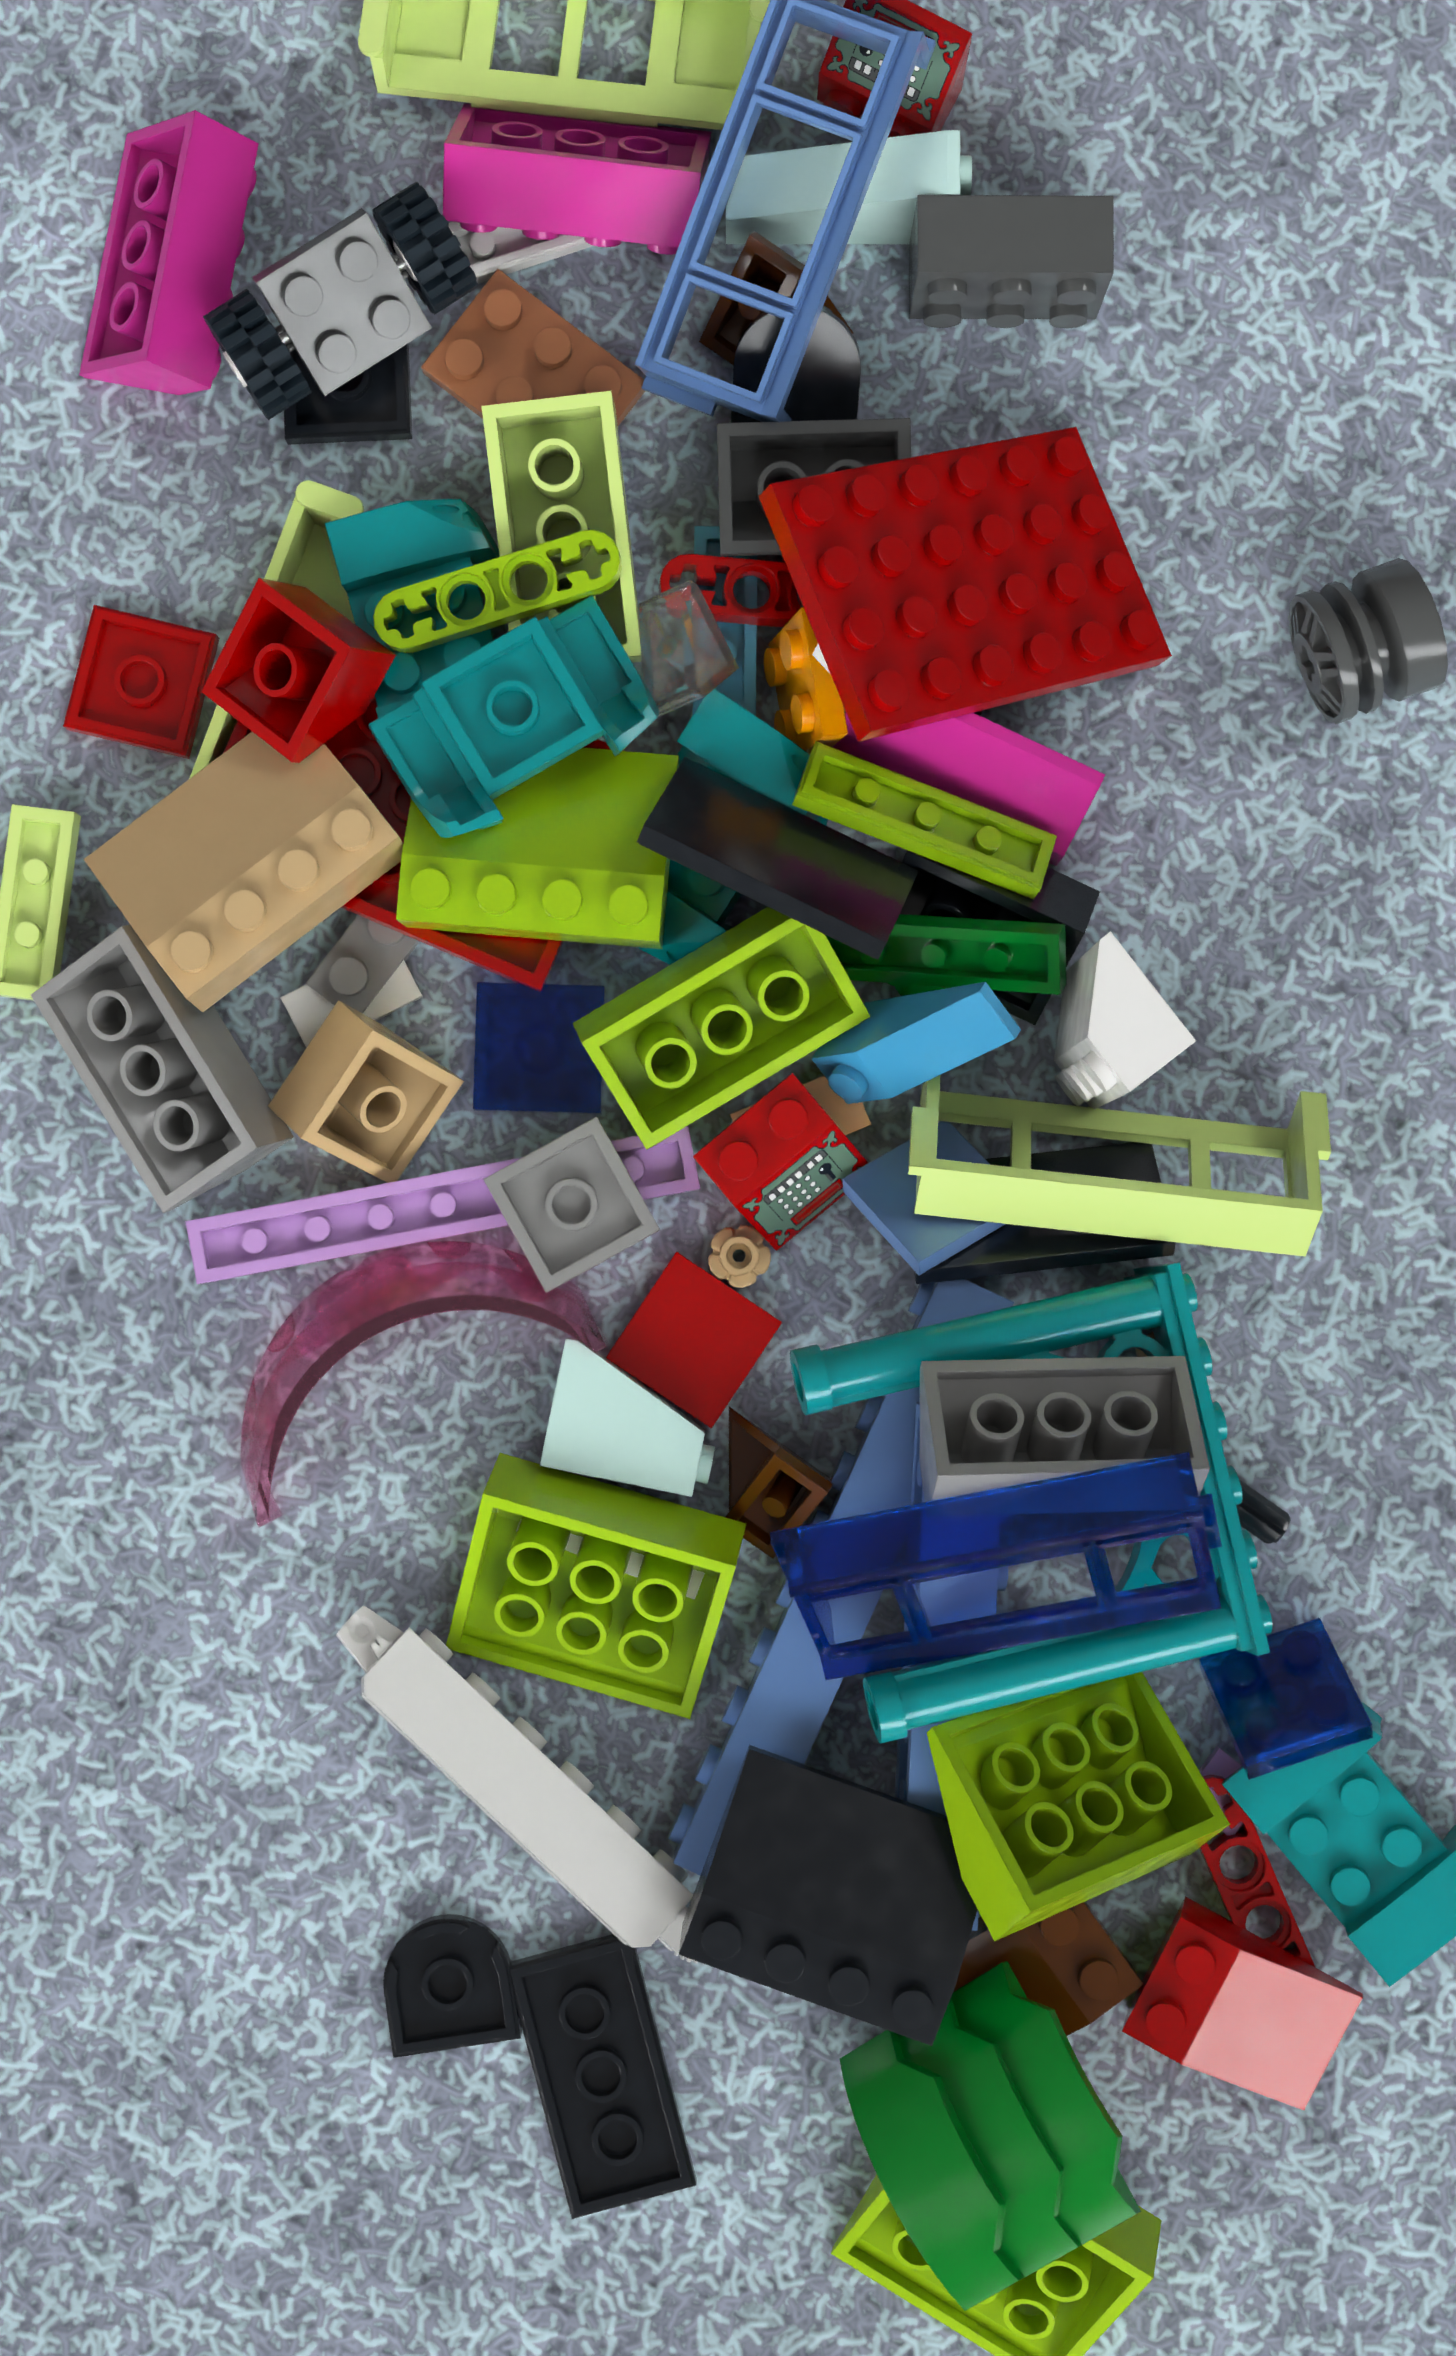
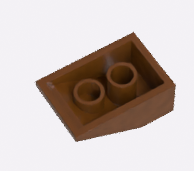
(1058, 1963)

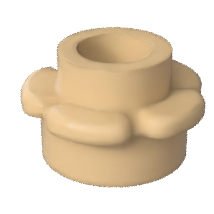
(756, 1255)

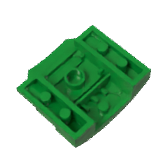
(989, 2138)

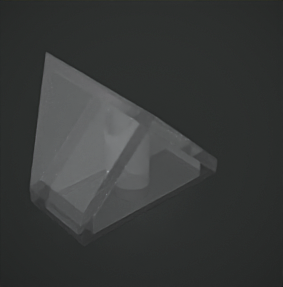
(681, 647)

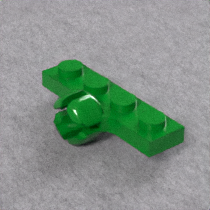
(955, 952)

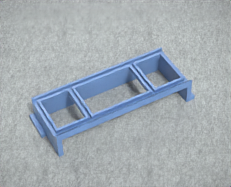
(868, 135)

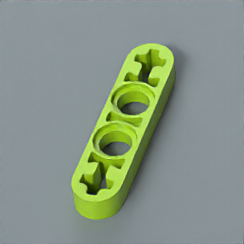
(500, 602)

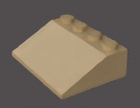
(244, 863)

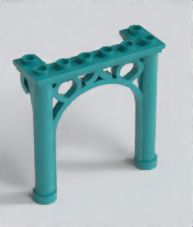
(1154, 1300)

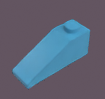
(914, 1041)

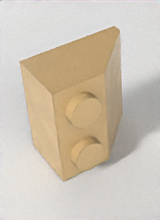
(364, 1094)

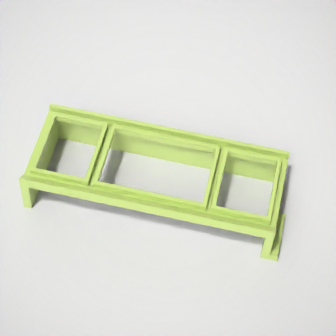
(1116, 1205)

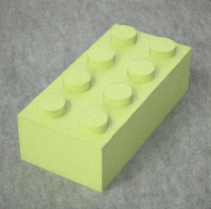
(558, 475)

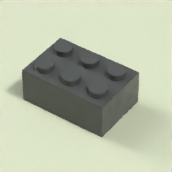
(1010, 259)

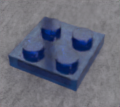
(531, 1052)
(1286, 1701)

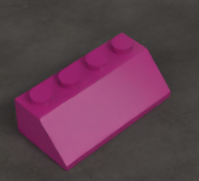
(572, 177)
(169, 255)
(990, 769)

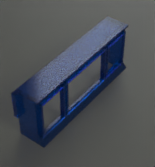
(994, 1532)

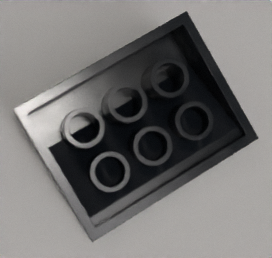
(833, 1897)

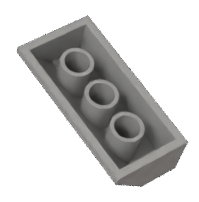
(160, 1070)
(1050, 1419)

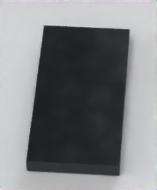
(778, 857)
(1034, 1248)
(601, 2075)

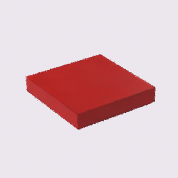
(141, 681)
(693, 1340)

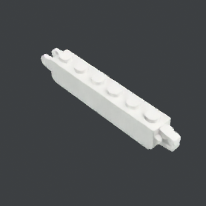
(517, 1784)

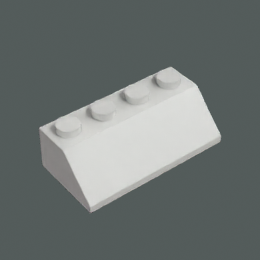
(1112, 1027)

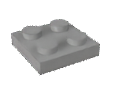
(571, 1204)

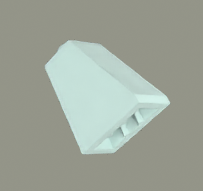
(620, 1429)

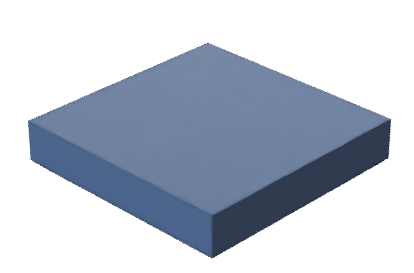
(888, 1201)

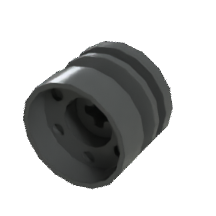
(1368, 640)

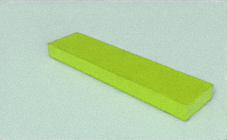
(924, 820)

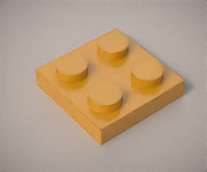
(804, 688)

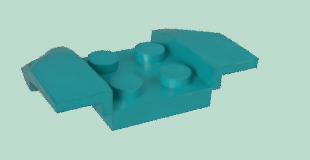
(401, 548)
(513, 715)
(748, 752)
(1360, 1851)

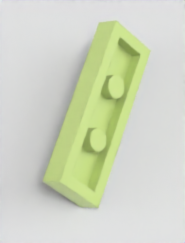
(35, 897)

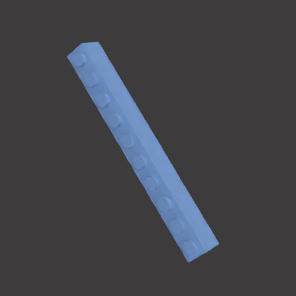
(789, 1687)

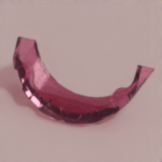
(371, 1299)

